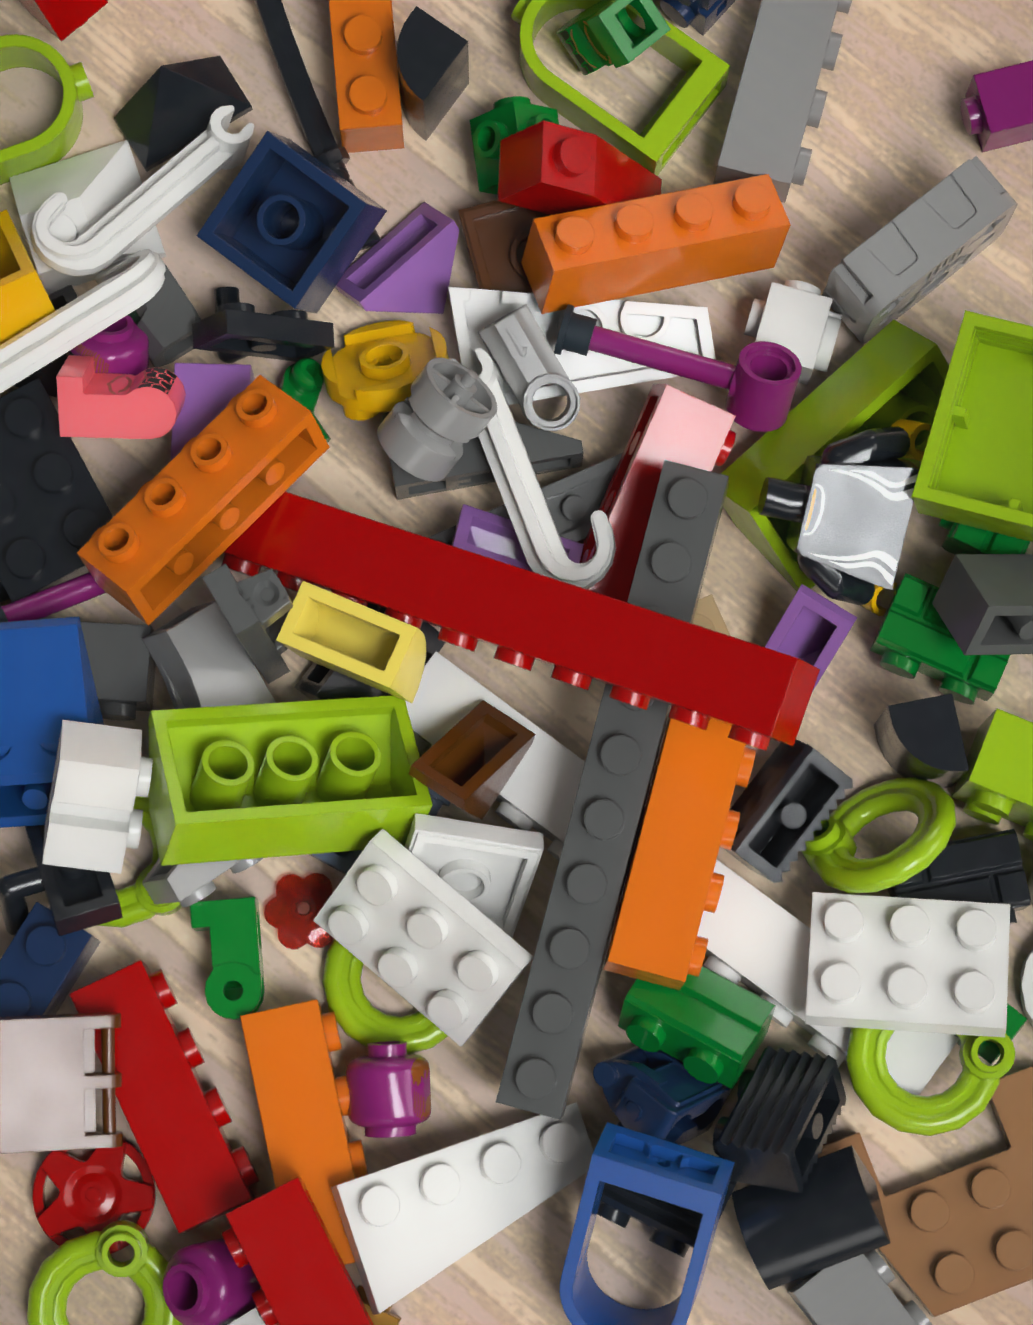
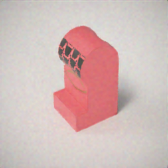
(116, 403)

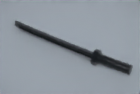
(302, 93)

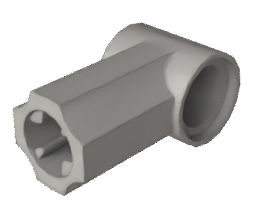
(528, 364)

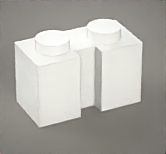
(94, 797)

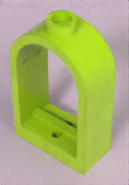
(674, 120)
(61, 136)

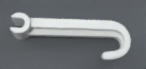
(145, 206)
(118, 293)
(526, 500)

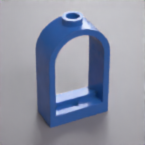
(658, 1171)

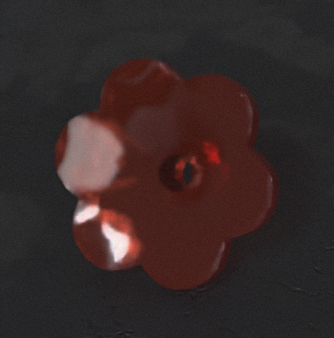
(282, 911)

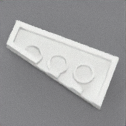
(666, 324)
(446, 1203)

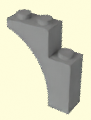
(201, 668)

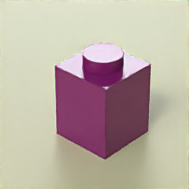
(1000, 106)

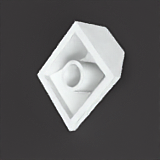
(93, 188)

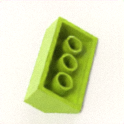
(883, 382)
(281, 778)

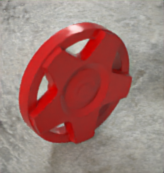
(93, 1192)

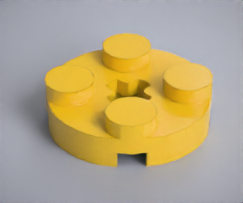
(378, 366)

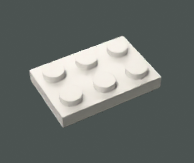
(422, 937)
(908, 964)

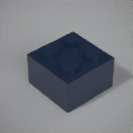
(291, 223)

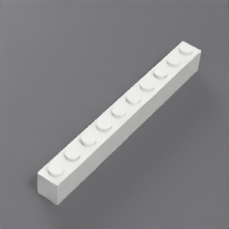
(747, 934)

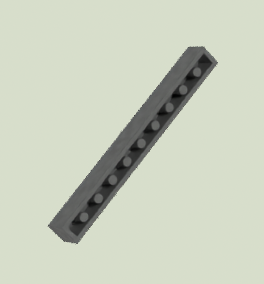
(607, 811)

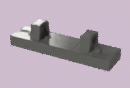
(256, 615)

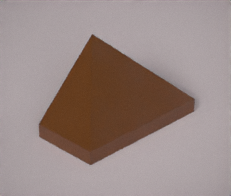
(474, 759)

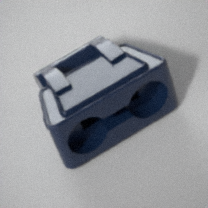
(658, 1095)

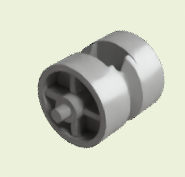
(432, 424)

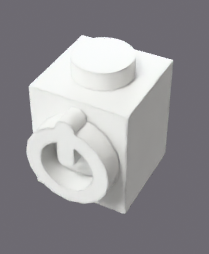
(799, 321)

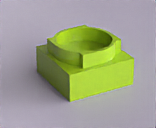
(982, 432)

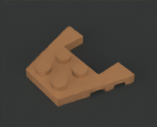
(972, 1225)

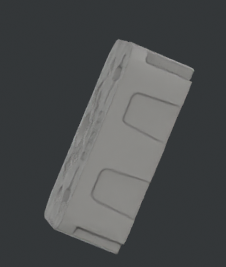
(919, 249)

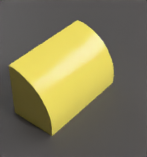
(355, 641)

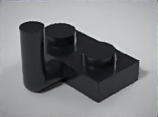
(240, 332)
(74, 895)

